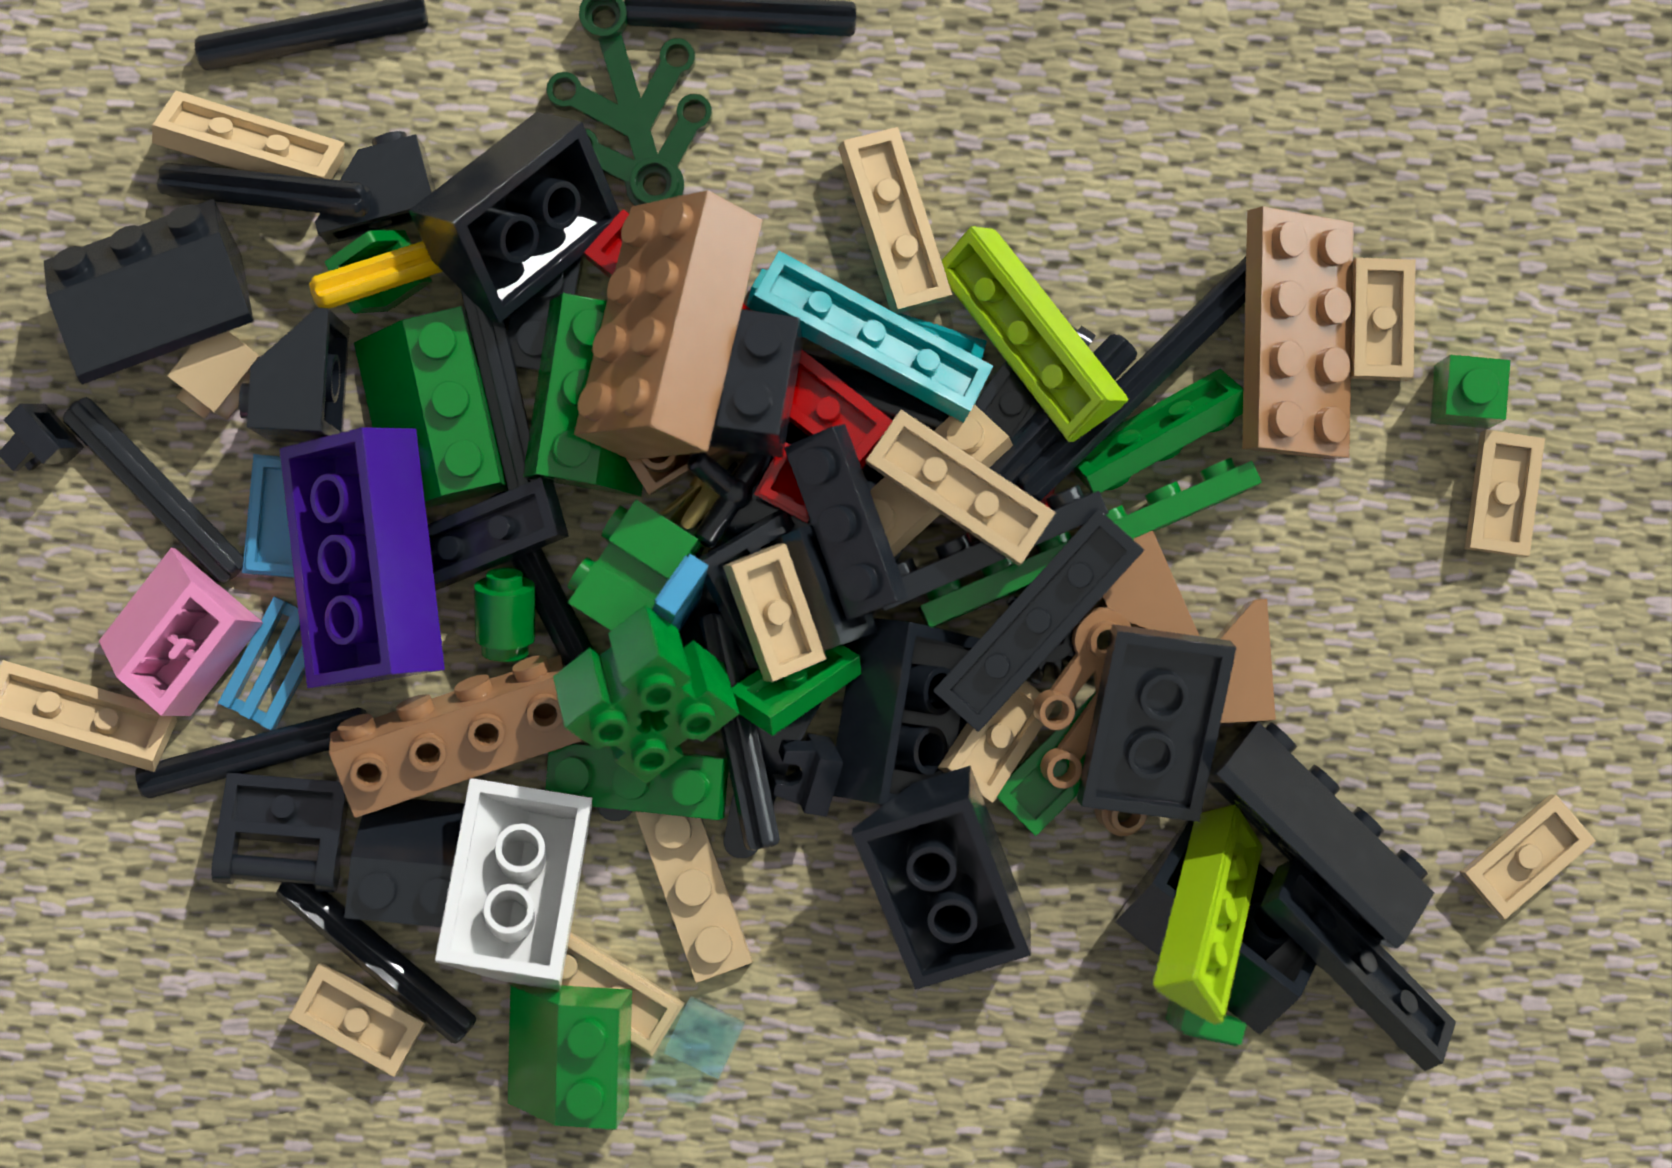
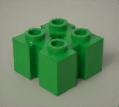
(633, 567)
(645, 695)

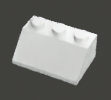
(515, 883)

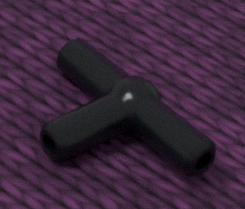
(733, 491)

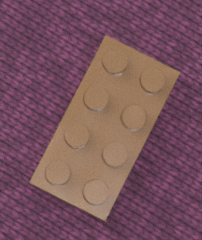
(1297, 334)

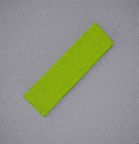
(1031, 333)
(1209, 913)

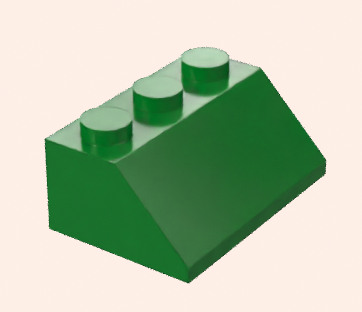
(562, 376)
(429, 380)

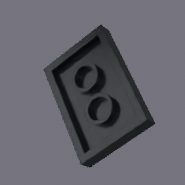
(1156, 723)

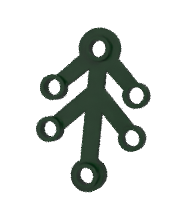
(634, 114)

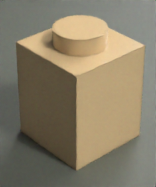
(213, 374)

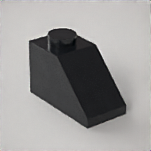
(398, 178)

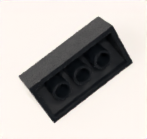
(1308, 823)

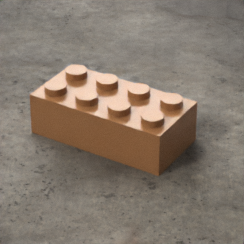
(668, 327)

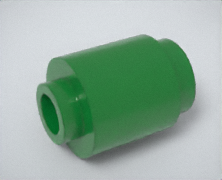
(504, 614)

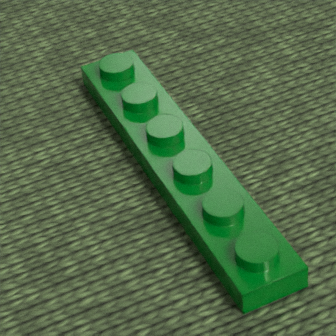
(1165, 508)

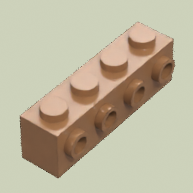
(450, 736)

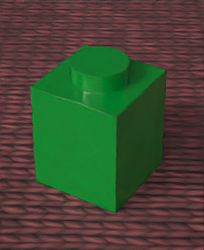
(1470, 391)

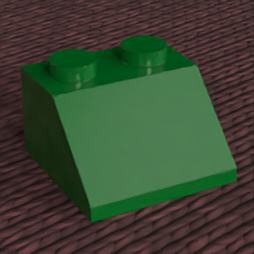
(570, 1054)

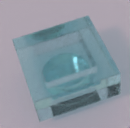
(704, 1037)

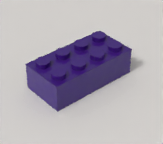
(361, 557)

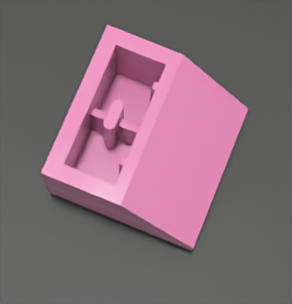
(177, 636)

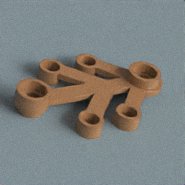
(1074, 745)

